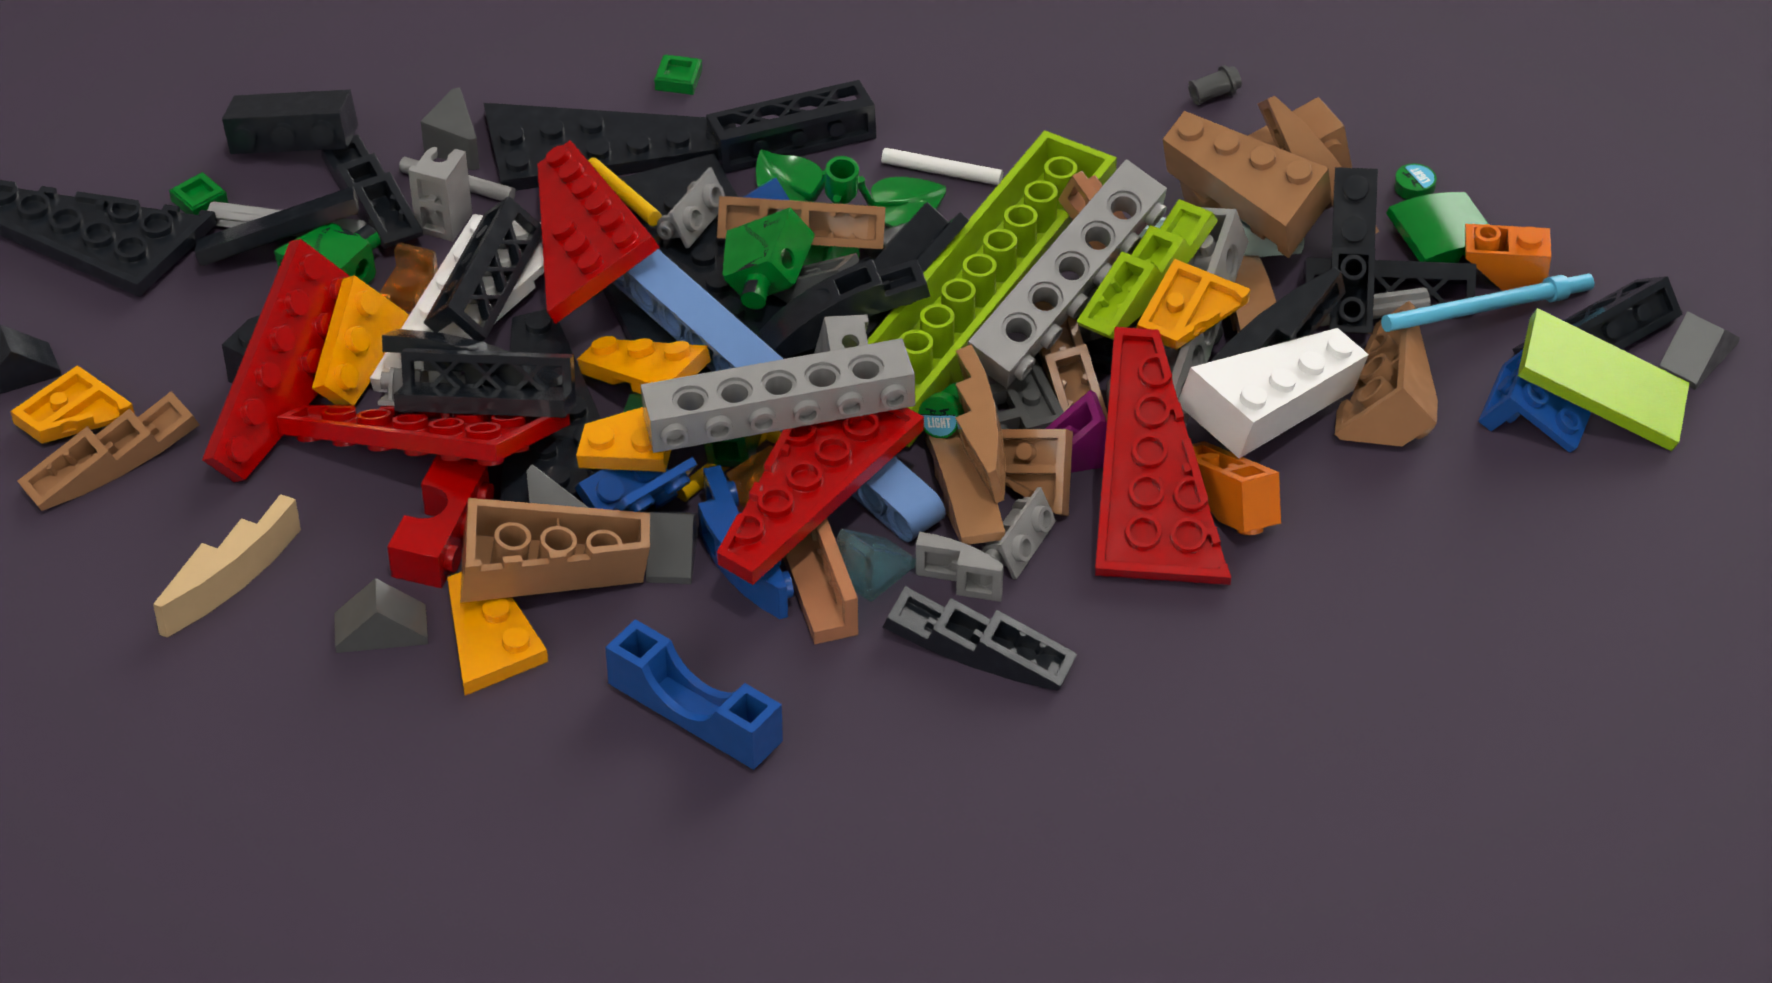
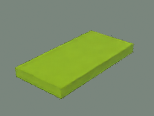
(1604, 379)

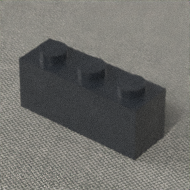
(290, 122)

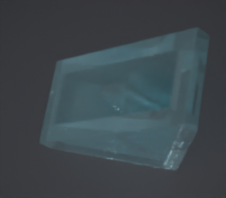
(873, 562)

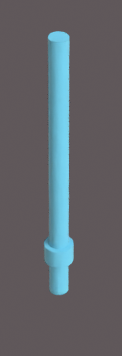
(1552, 289)

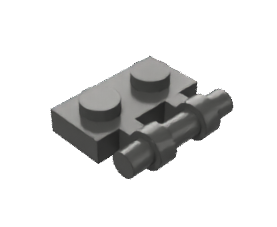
(1029, 402)

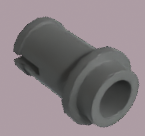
(1222, 82)

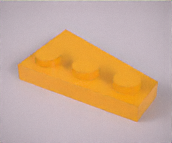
(355, 341)
(641, 361)
(492, 639)

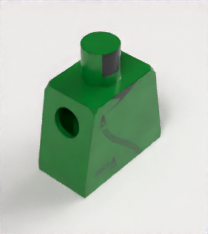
(345, 249)
(766, 256)

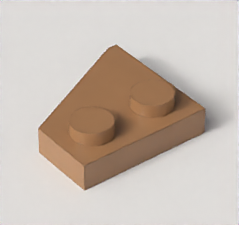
(1040, 460)

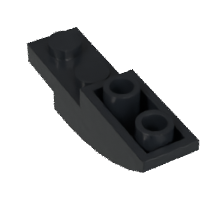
(1354, 247)
(848, 292)

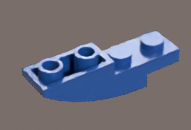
(715, 519)

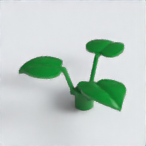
(841, 179)

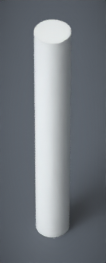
(942, 166)

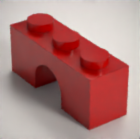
(432, 547)

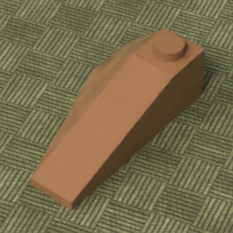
(1394, 391)

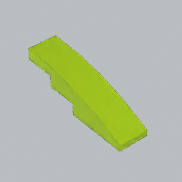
(1136, 276)

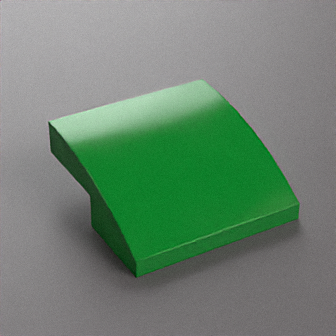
(1435, 224)

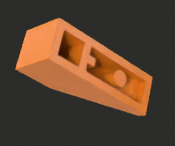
(1239, 489)

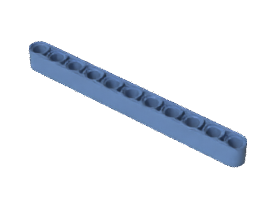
(694, 316)

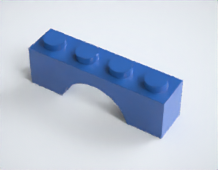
(650, 671)

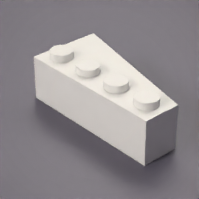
(1272, 388)

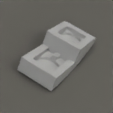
(947, 559)

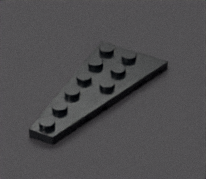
(617, 139)
(101, 233)
(557, 452)

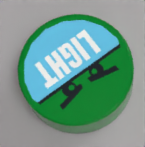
(1414, 181)
(940, 414)

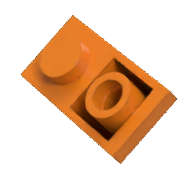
(1509, 254)

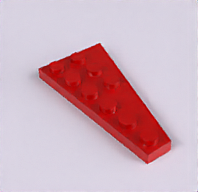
(585, 231)
(278, 361)
(446, 434)
(806, 481)
(1152, 491)

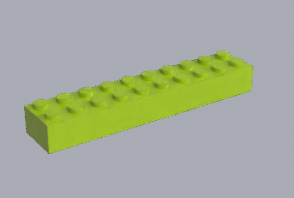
(989, 259)

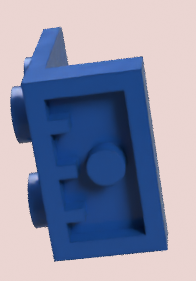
(1548, 412)
(634, 489)

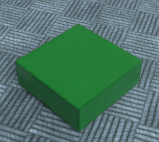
(678, 74)
(197, 194)

